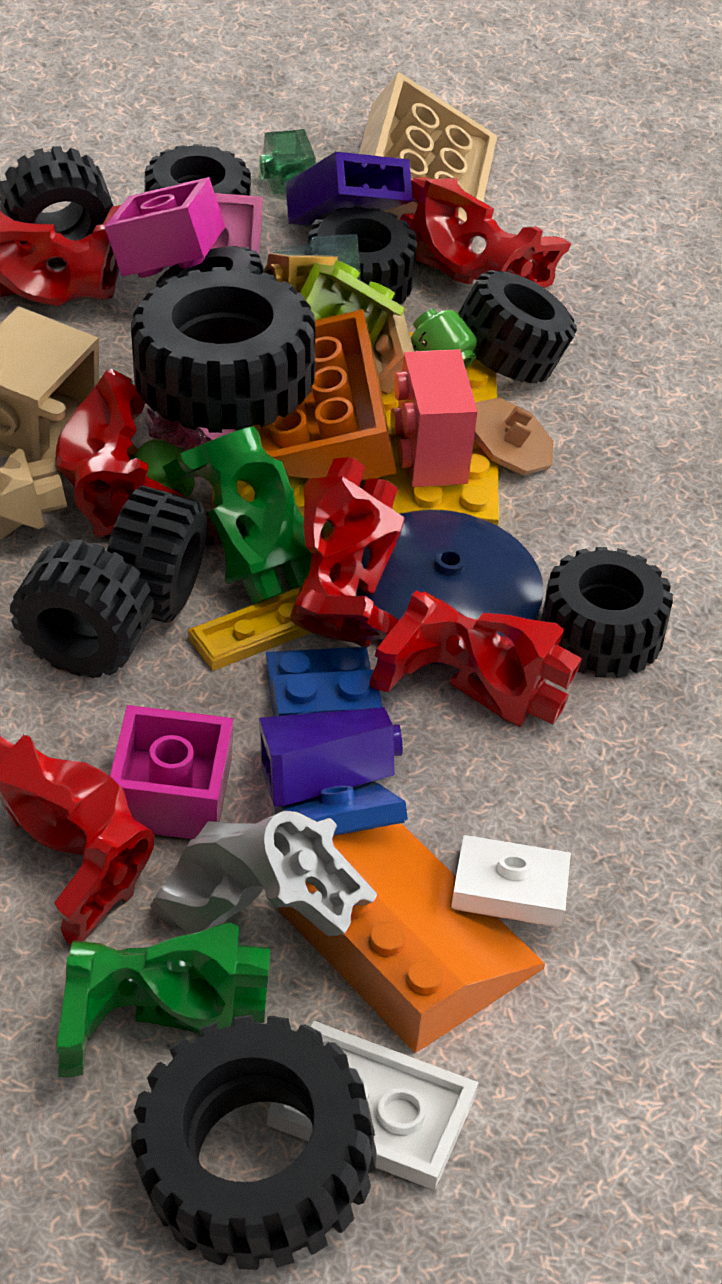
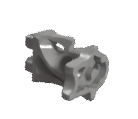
(236, 861)

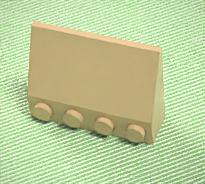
(433, 135)

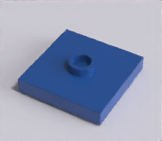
(353, 807)

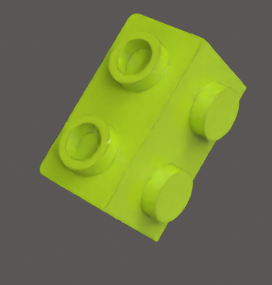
(338, 291)

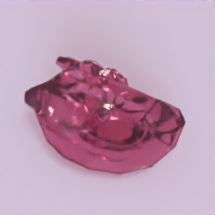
(173, 432)

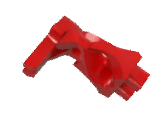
(446, 239)
(25, 271)
(97, 448)
(337, 529)
(510, 667)
(80, 813)

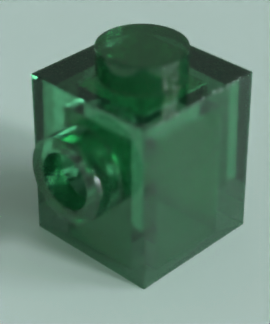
(285, 157)

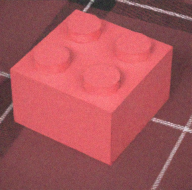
(434, 418)

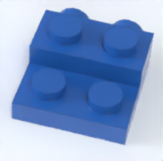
(320, 681)

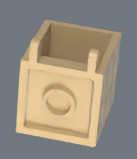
(42, 381)

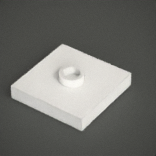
(512, 881)

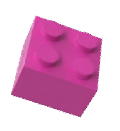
(165, 228)
(173, 768)

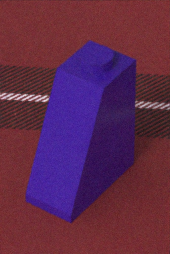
(348, 182)
(325, 751)

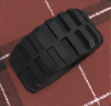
(223, 349)
(238, 1069)

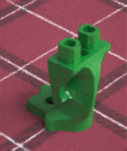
(269, 522)
(173, 983)

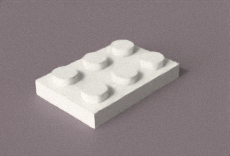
(411, 1104)

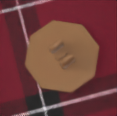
(512, 437)

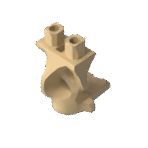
(28, 492)

